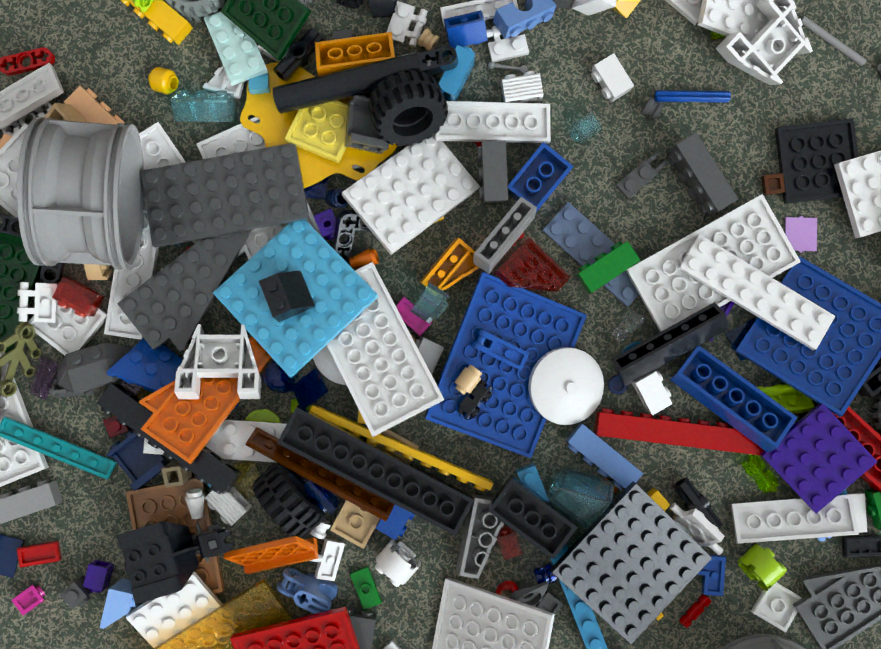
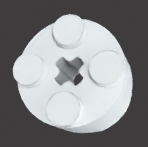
(397, 562)

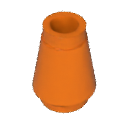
(364, 258)

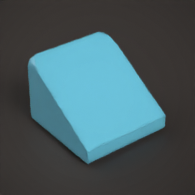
(259, 84)

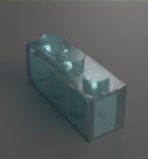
(203, 106)

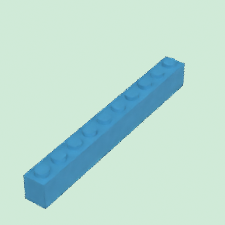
(580, 610)

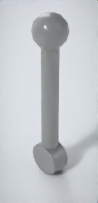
(522, 69)

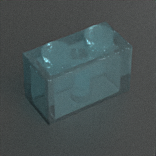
(430, 303)

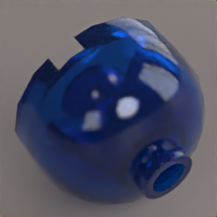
(277, 379)

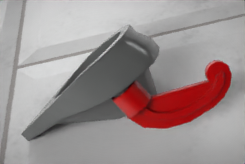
(526, 593)

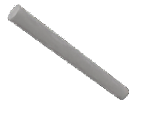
(833, 41)

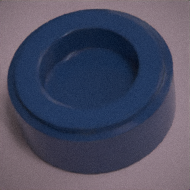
(616, 386)

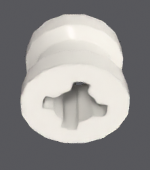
(320, 530)

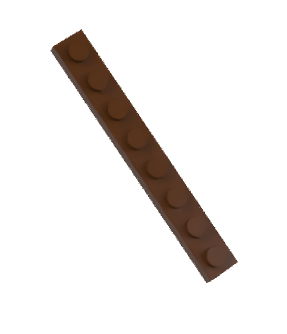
(370, 502)

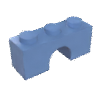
(513, 21)

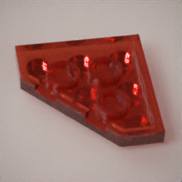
(532, 269)

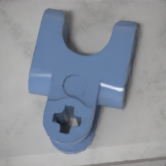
(308, 591)

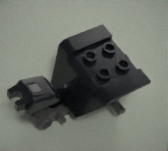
(164, 556)

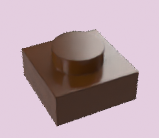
(773, 184)

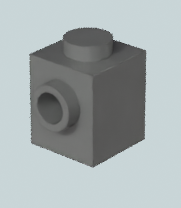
(76, 594)

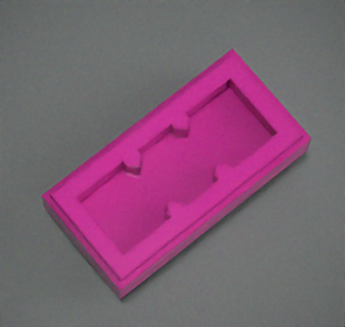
(412, 320)

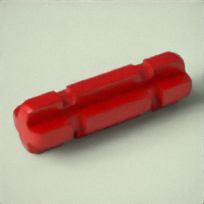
(695, 611)

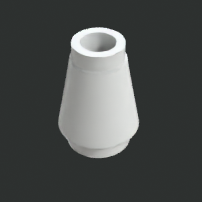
(195, 502)

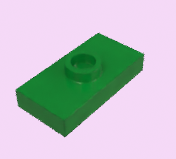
(874, 507)
(366, 587)

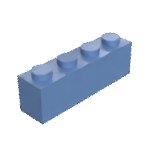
(603, 456)

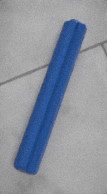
(691, 96)

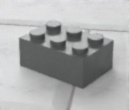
(492, 172)

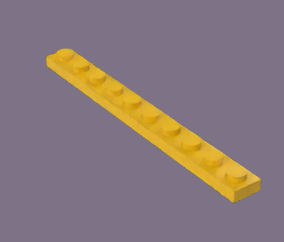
(408, 451)

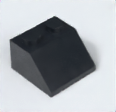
(286, 294)

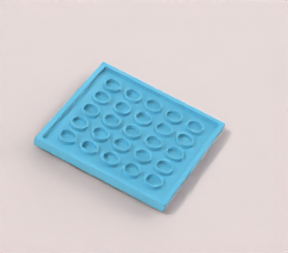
(331, 282)

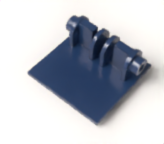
(9, 555)

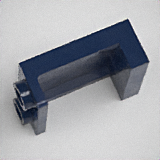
(136, 464)

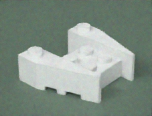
(771, 46)
(218, 358)

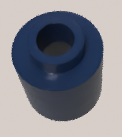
(335, 199)

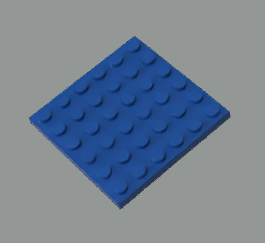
(844, 355)

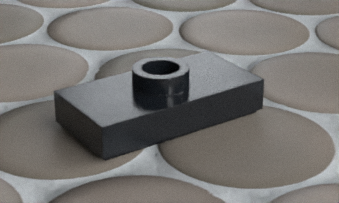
(861, 546)

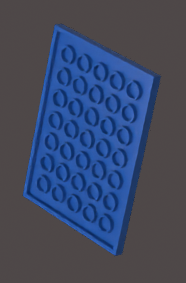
(523, 321)

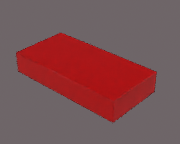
(39, 554)

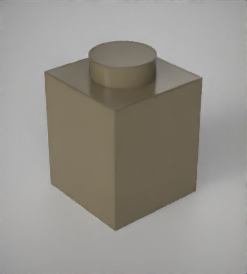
(175, 475)

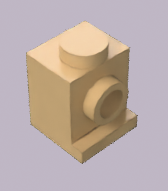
(97, 272)

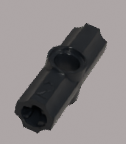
(292, 63)
(696, 500)

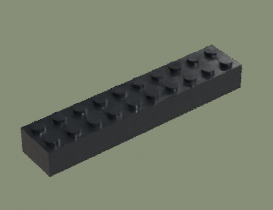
(375, 469)

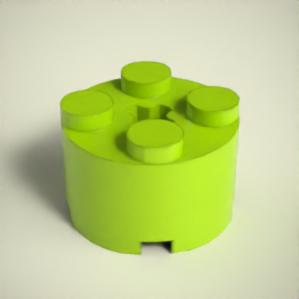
(761, 566)

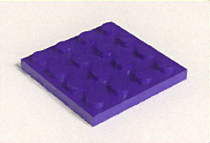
(819, 458)

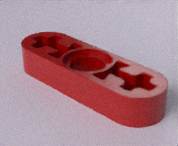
(19, 57)

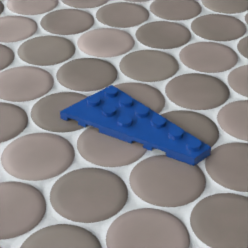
(148, 367)

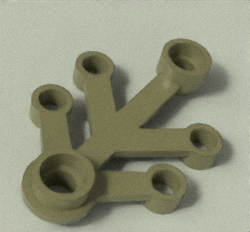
(17, 356)

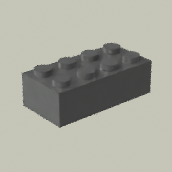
(701, 175)

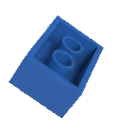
(539, 176)

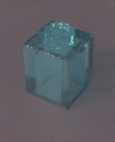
(585, 128)

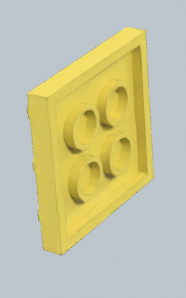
(320, 130)

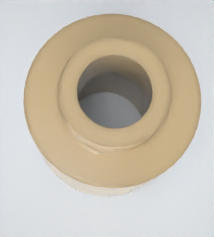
(468, 379)

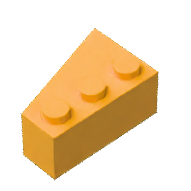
(451, 266)

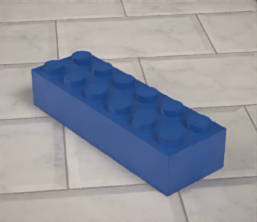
(734, 399)

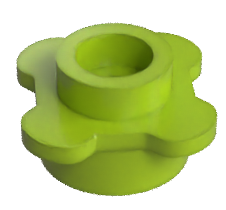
(143, 4)

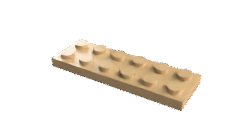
(356, 523)

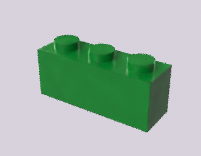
(607, 266)

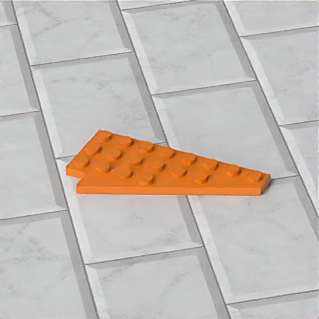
(190, 423)

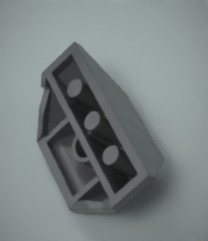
(89, 367)

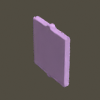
(801, 233)

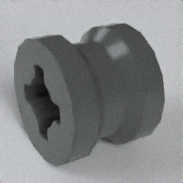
(652, 108)

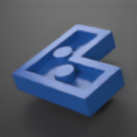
(713, 576)

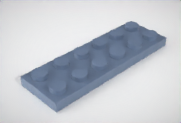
(585, 242)

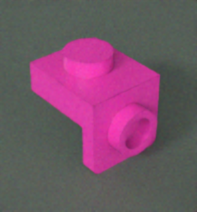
(29, 599)

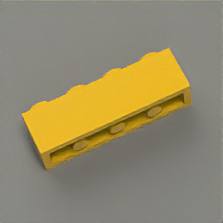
(165, 18)

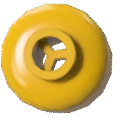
(163, 80)

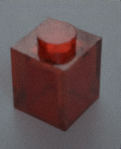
(508, 543)

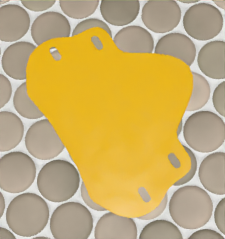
(275, 126)

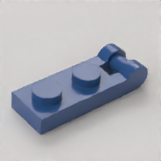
(501, 350)

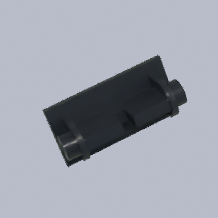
(471, 406)

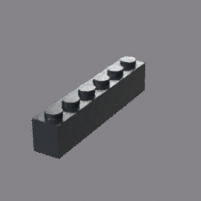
(670, 343)

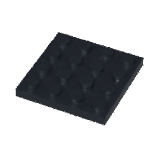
(809, 157)

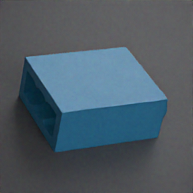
(455, 79)

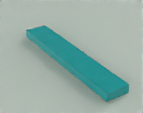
(56, 448)

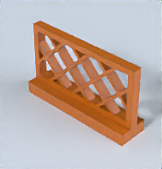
(274, 554)

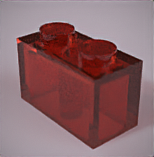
(78, 297)

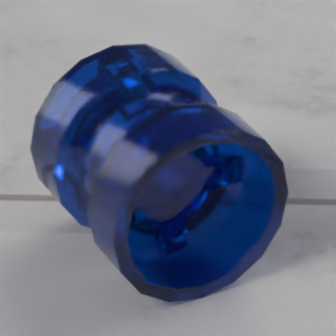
(545, 574)

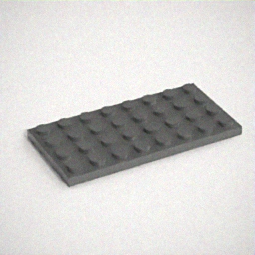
(224, 195)

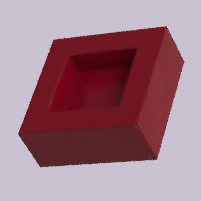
(114, 428)

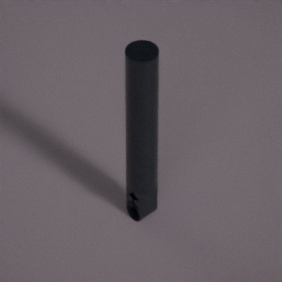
(358, 79)

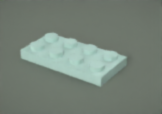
(236, 49)

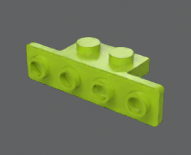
(789, 398)

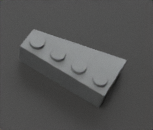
(478, 537)

